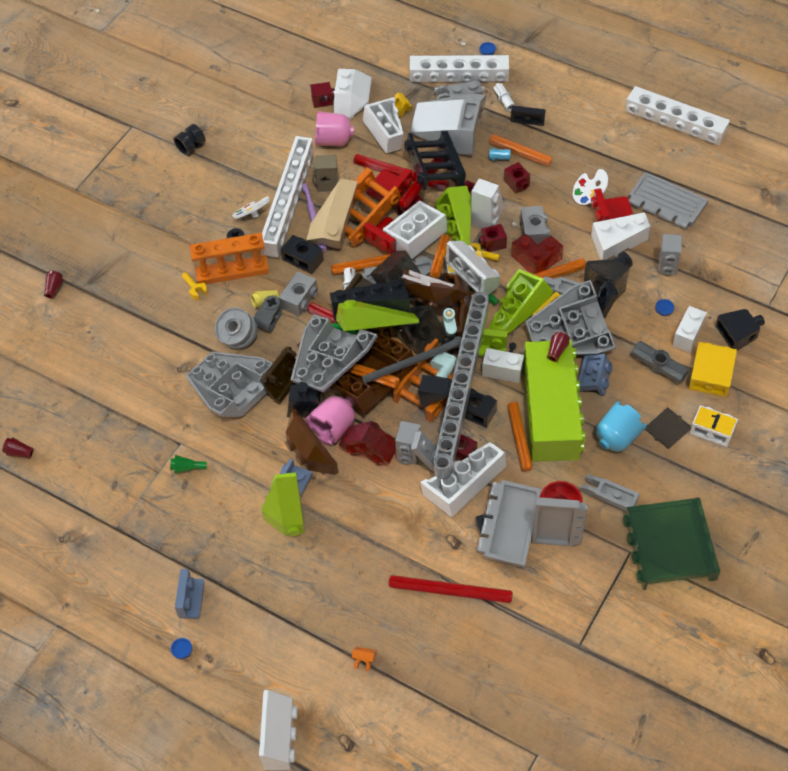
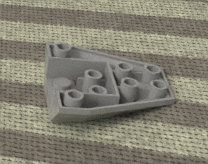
(450, 114)
(576, 315)
(328, 353)
(229, 382)

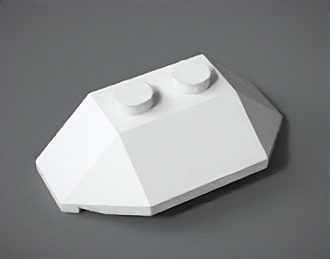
(351, 92)

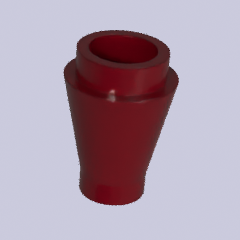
(52, 283)
(558, 344)
(16, 448)

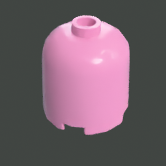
(332, 129)
(331, 419)

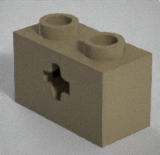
(326, 172)

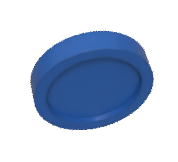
(487, 48)
(664, 307)
(181, 648)

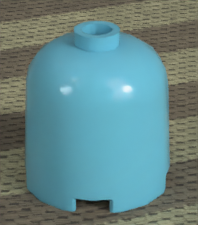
(619, 427)

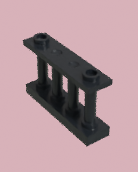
(447, 153)

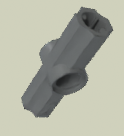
(653, 358)

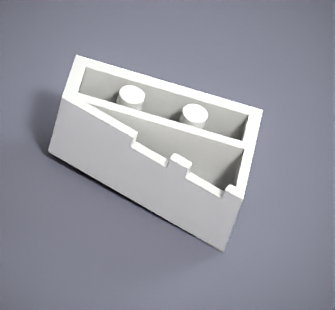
(384, 124)
(486, 204)
(618, 234)

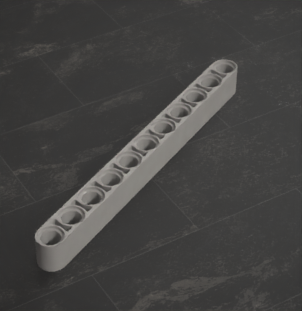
(475, 325)

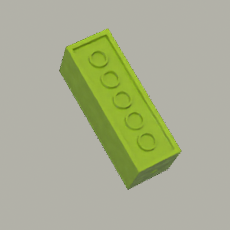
(553, 404)

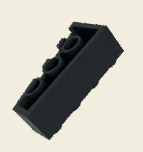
(387, 295)

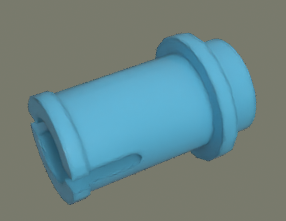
(499, 154)

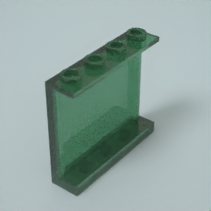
(670, 542)

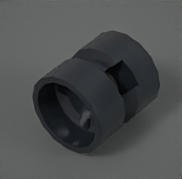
(189, 139)

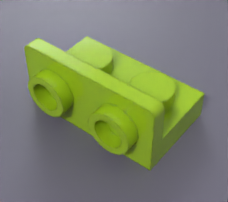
(493, 340)

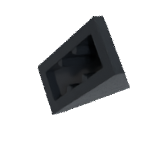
(433, 389)

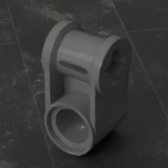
(268, 313)

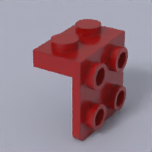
(389, 180)
(610, 208)
(378, 238)

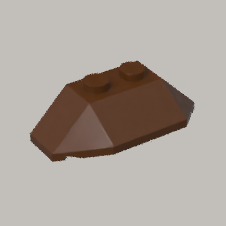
(432, 290)
(462, 306)
(307, 446)

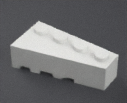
(466, 479)

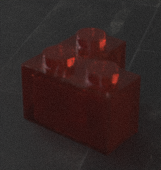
(536, 256)
(369, 440)

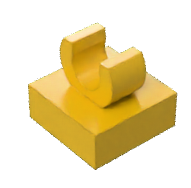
(402, 104)

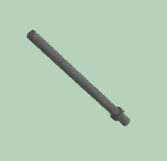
(412, 360)

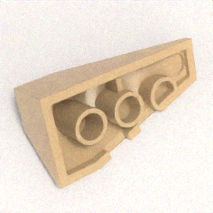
(332, 219)

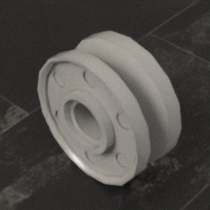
(229, 321)

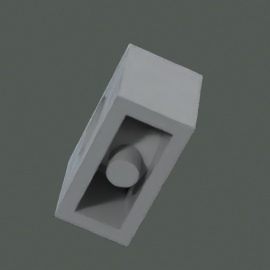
(533, 223)
(669, 254)
(298, 293)
(404, 442)

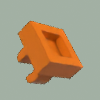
(363, 654)

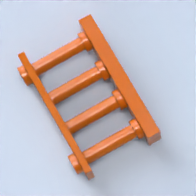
(365, 181)
(233, 269)
(432, 410)

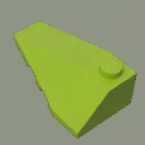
(456, 205)
(522, 299)
(359, 315)
(284, 505)

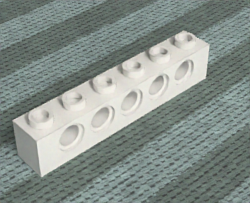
(459, 68)
(677, 115)

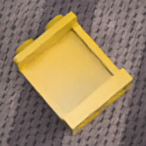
(712, 369)

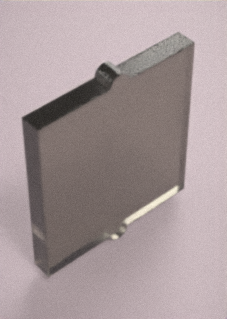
(668, 428)

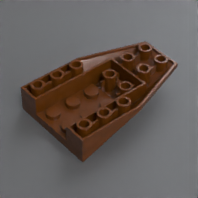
(381, 354)

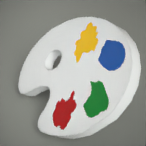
(585, 187)
(251, 208)

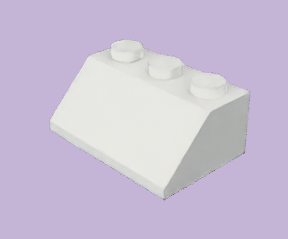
(417, 228)
(471, 267)
(277, 731)

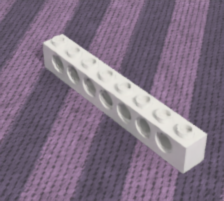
(287, 196)

